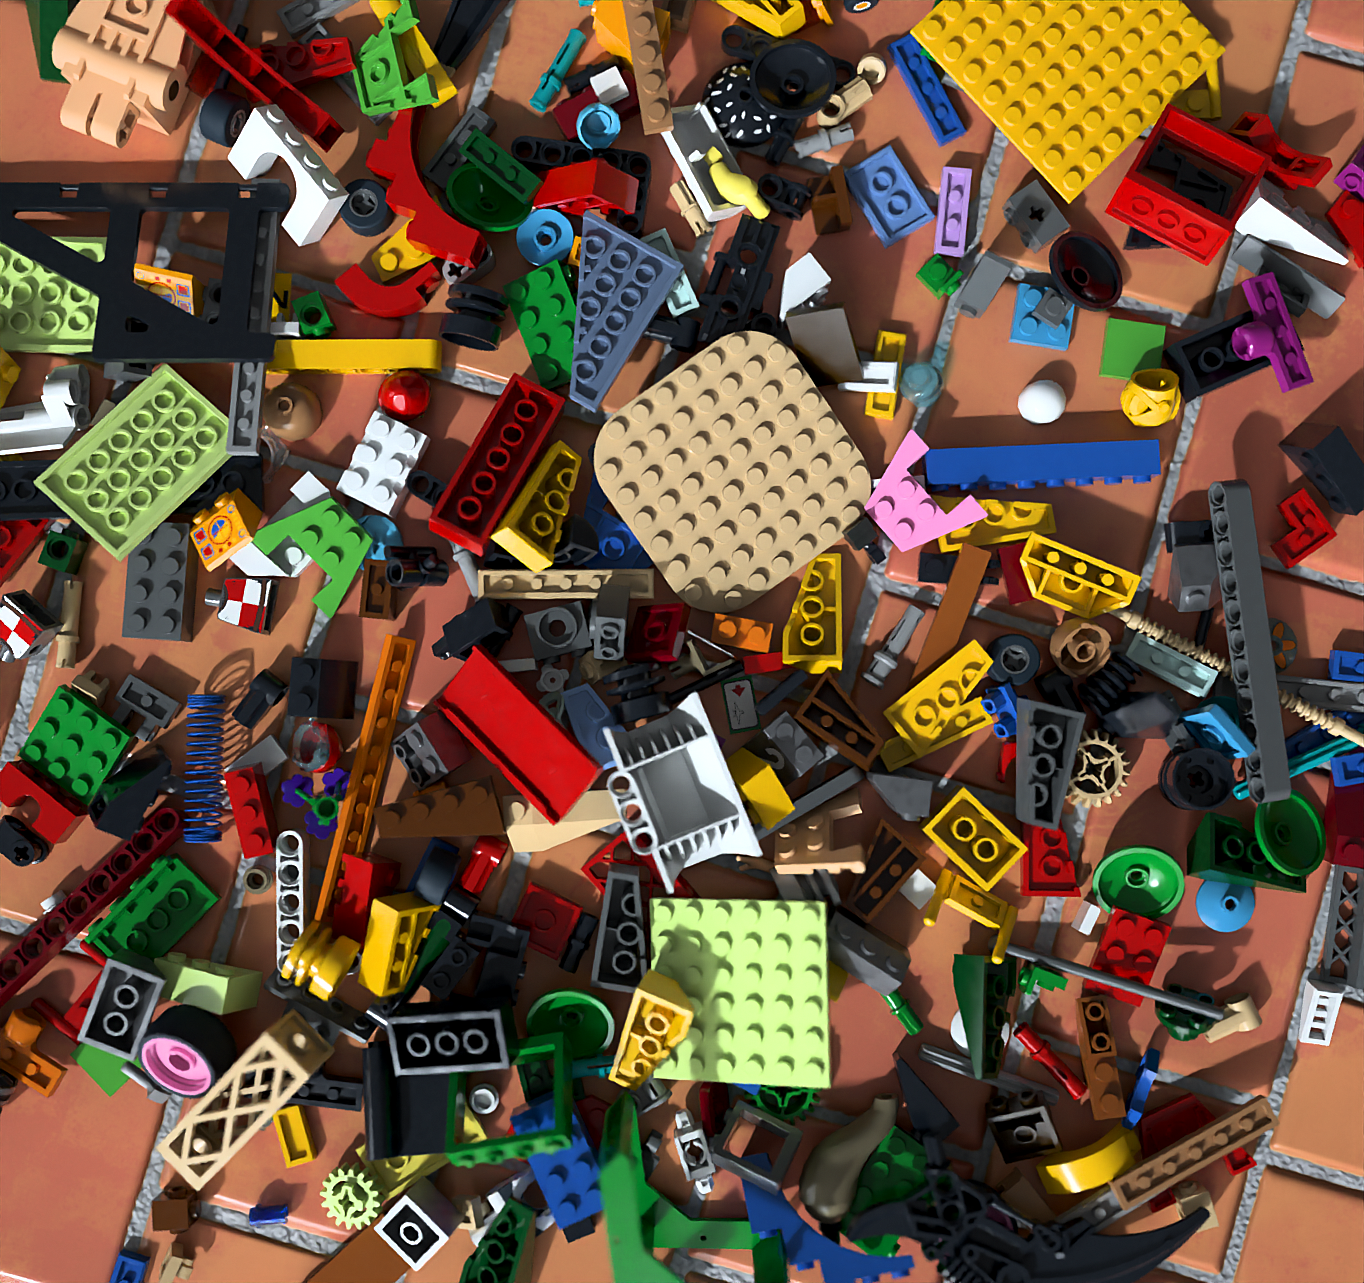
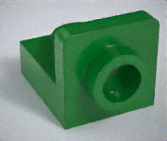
(940, 277)
(1046, 978)

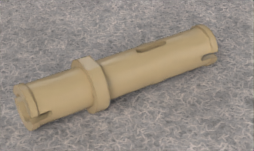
(68, 635)

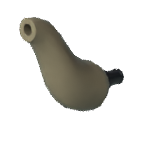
(834, 1165)

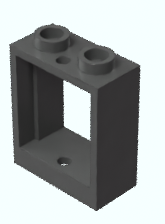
(768, 1181)

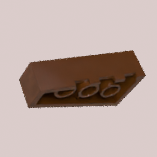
(450, 811)

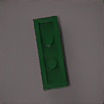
(501, 166)

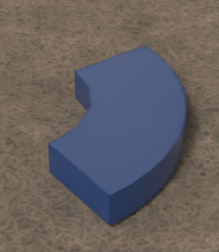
(1136, 1100)

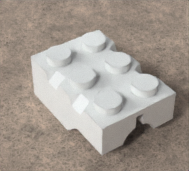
(383, 464)

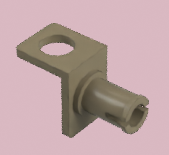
(694, 661)

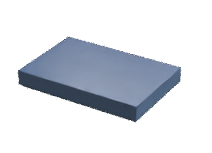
(888, 196)

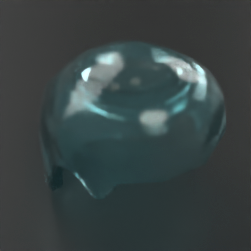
(921, 383)

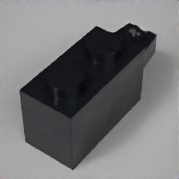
(481, 624)

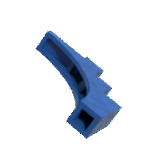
(806, 1245)

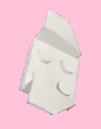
(288, 557)

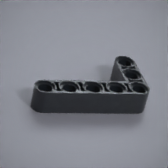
(571, 151)

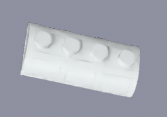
(688, 143)

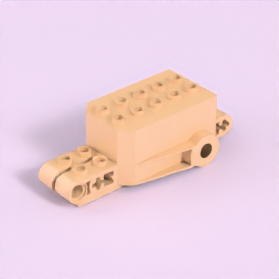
(124, 67)

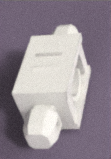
(693, 1169)

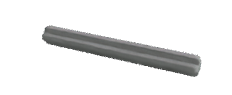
(964, 1066)

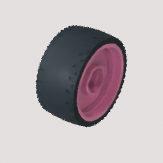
(187, 1051)

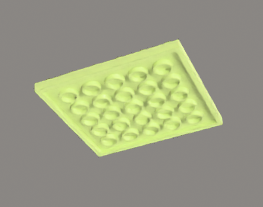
(755, 988)

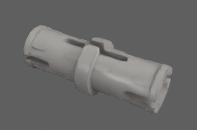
(824, 140)

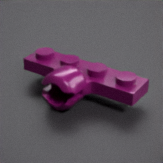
(1271, 334)

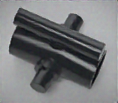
(415, 567)

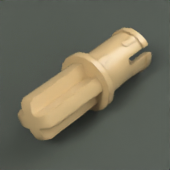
(690, 208)

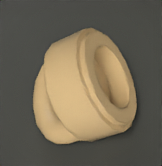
(872, 68)

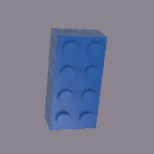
(570, 1175)

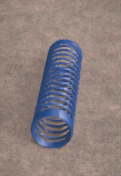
(205, 833)

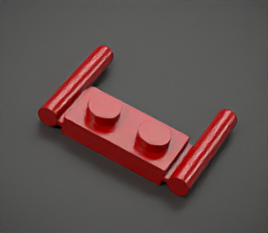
(72, 1021)

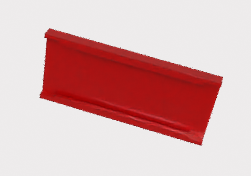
(518, 736)

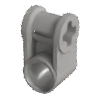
(646, 1096)

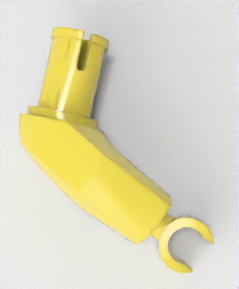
(734, 186)

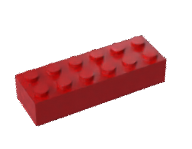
(497, 464)

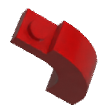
(1288, 166)
(388, 300)

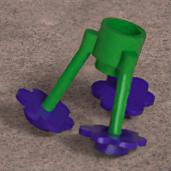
(324, 805)

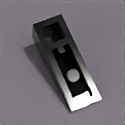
(922, 1105)

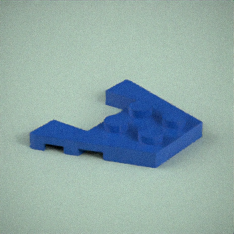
(616, 541)

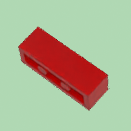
(764, 663)

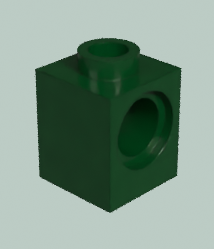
(51, 551)

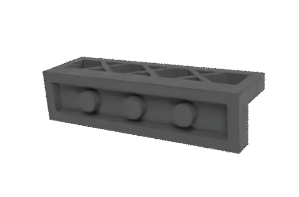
(1354, 949)

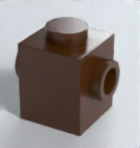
(175, 1210)

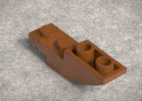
(1098, 1057)

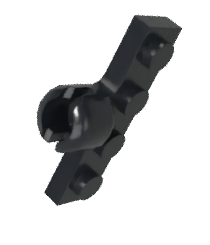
(318, 1090)

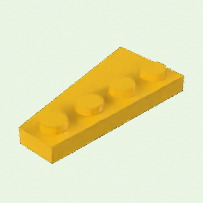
(1004, 522)

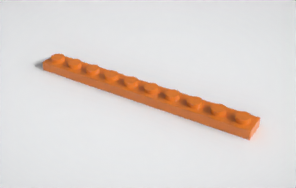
(367, 766)

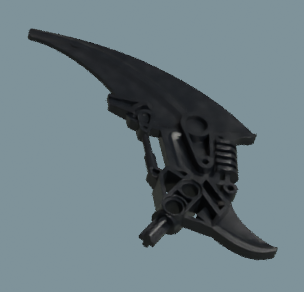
(985, 1251)

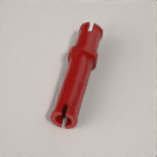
(1042, 1051)

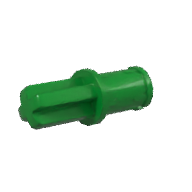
(903, 1011)

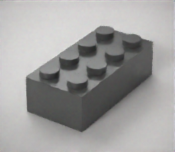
(162, 585)

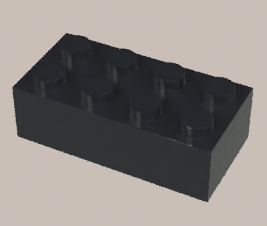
(1208, 359)
(453, 1035)

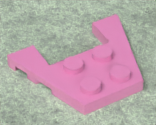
(907, 510)

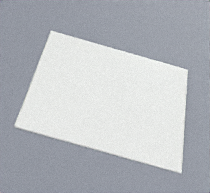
(710, 644)

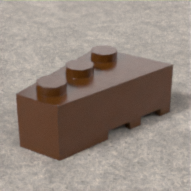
(887, 867)

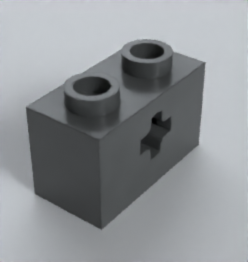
(1035, 202)

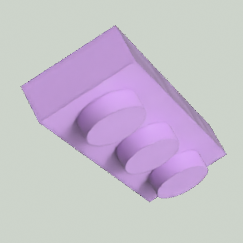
(952, 211)

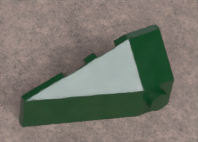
(45, 21)
(1231, 855)
(982, 998)
(506, 1249)

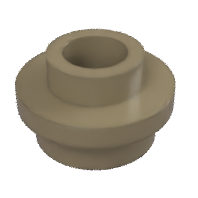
(249, 879)

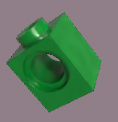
(306, 307)

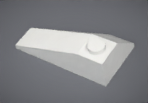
(1277, 223)

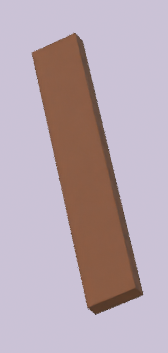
(951, 612)

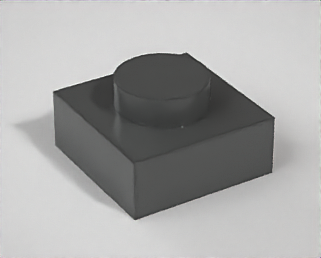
(1052, 308)

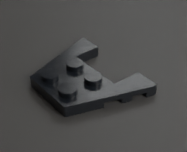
(1190, 183)

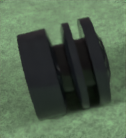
(473, 317)
(637, 692)
(1212, 778)

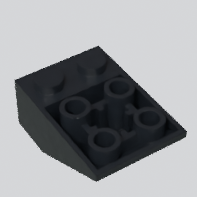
(127, 794)

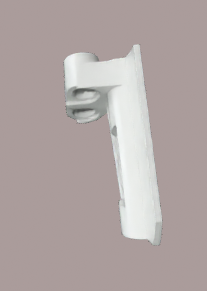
(54, 419)

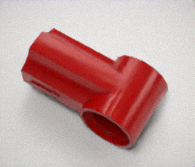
(485, 857)

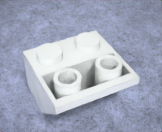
(803, 287)

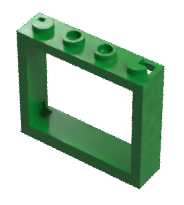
(521, 1145)

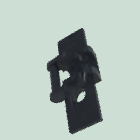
(747, 283)

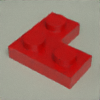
(1308, 531)

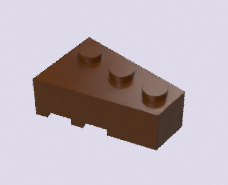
(839, 723)

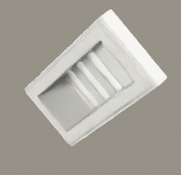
(1311, 998)

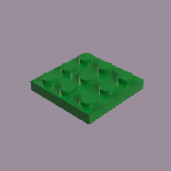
(76, 744)

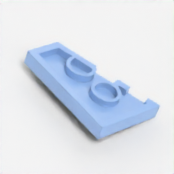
(588, 720)

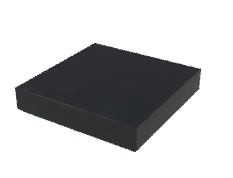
(780, 692)

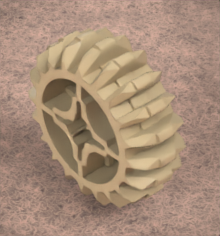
(1111, 758)

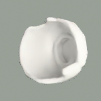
(1042, 402)

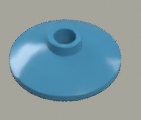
(545, 224)
(1212, 909)

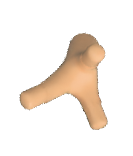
(755, 862)

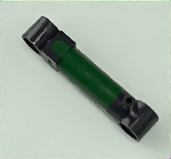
(443, 928)

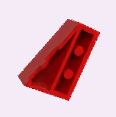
(585, 187)
(365, 879)

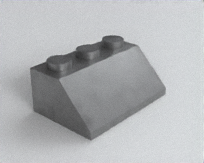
(865, 951)
(123, 1004)

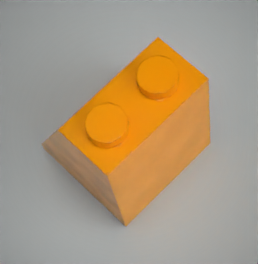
(612, 30)

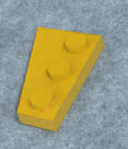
(399, 257)

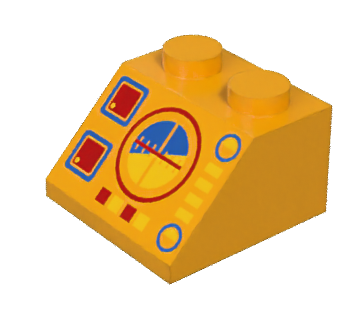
(172, 286)
(225, 527)

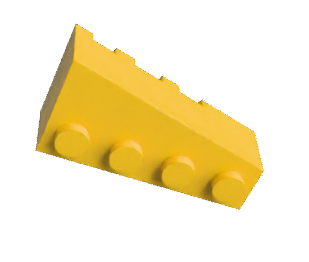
(536, 513)

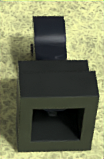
(861, 537)

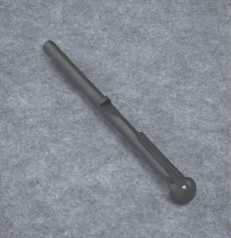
(1110, 979)

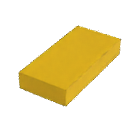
(294, 1134)

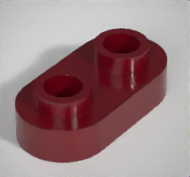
(714, 1105)

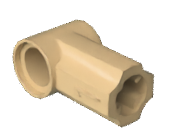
(845, 102)
(1239, 1015)

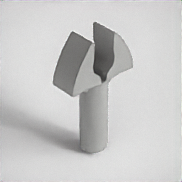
(154, 1091)

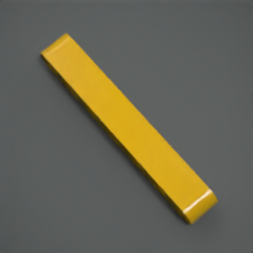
(357, 356)

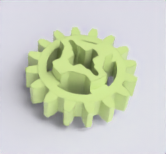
(352, 1196)

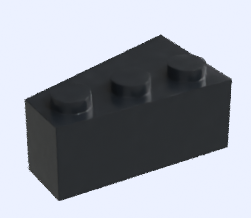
(1329, 464)

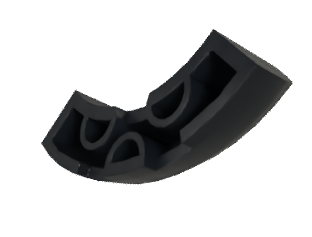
(576, 546)

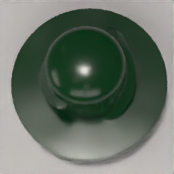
(1182, 1023)

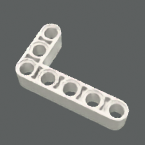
(299, 887)

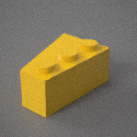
(392, 940)

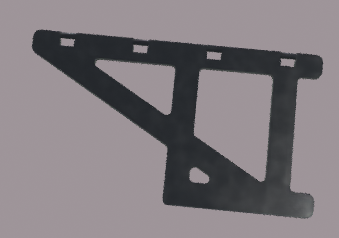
(172, 332)

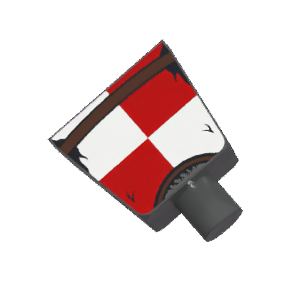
(245, 602)
(24, 626)

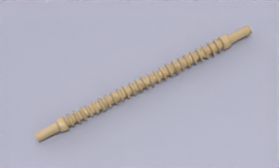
(1335, 726)

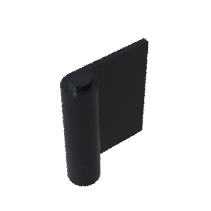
(402, 1111)

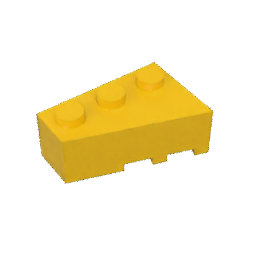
(774, 16)

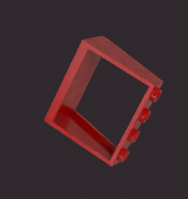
(1173, 217)

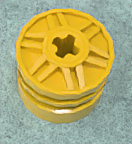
(320, 960)

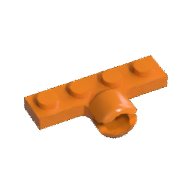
(20, 1052)

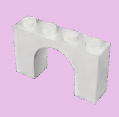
(318, 190)

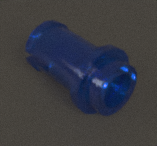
(268, 1215)

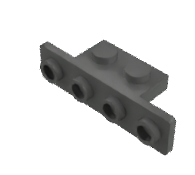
(1297, 286)
(324, 1016)

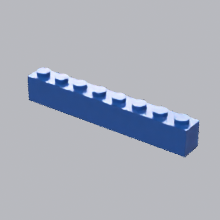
(1041, 464)

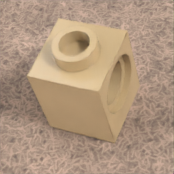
(1191, 1196)

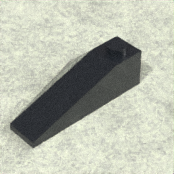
(1138, 716)

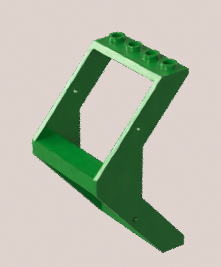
(649, 1220)

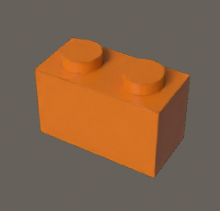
(741, 633)

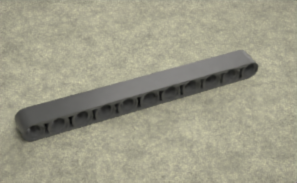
(1249, 639)

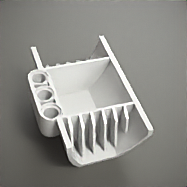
(681, 791)

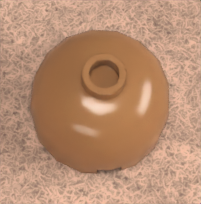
(292, 411)
(1080, 646)

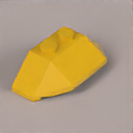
(1075, 579)

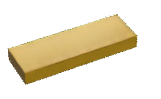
(888, 347)

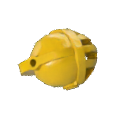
(1151, 397)

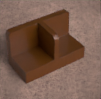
(830, 202)
(377, 595)

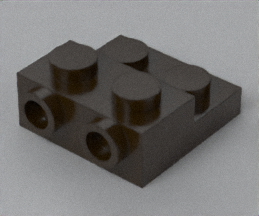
(1023, 1126)

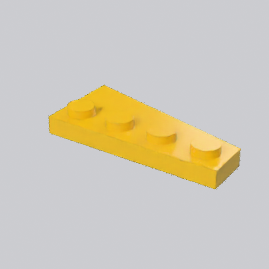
(932, 702)

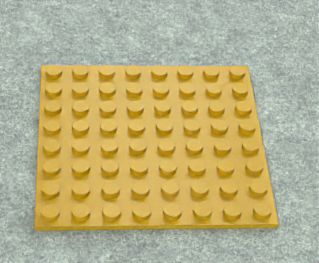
(1069, 75)

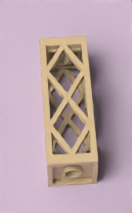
(197, 1149)

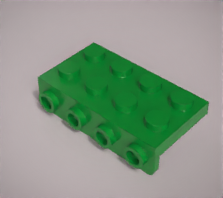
(546, 316)
(155, 911)
(888, 1174)

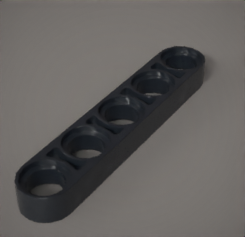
(751, 38)

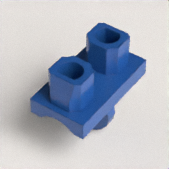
(1003, 702)

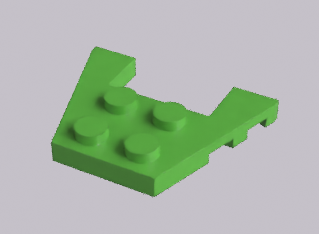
(381, 68)
(329, 538)

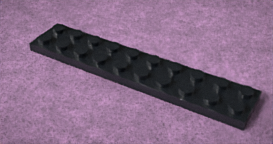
(25, 501)

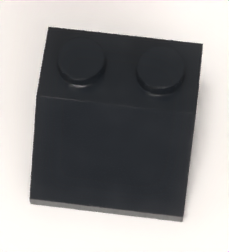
(322, 688)

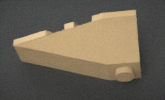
(533, 832)

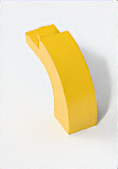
(1091, 1165)

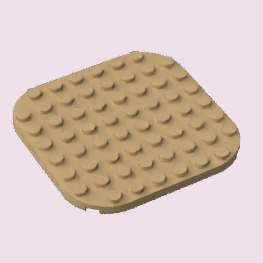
(732, 471)

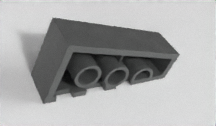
(1044, 760)
(621, 940)

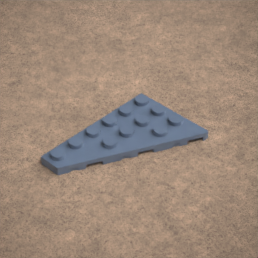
(616, 301)

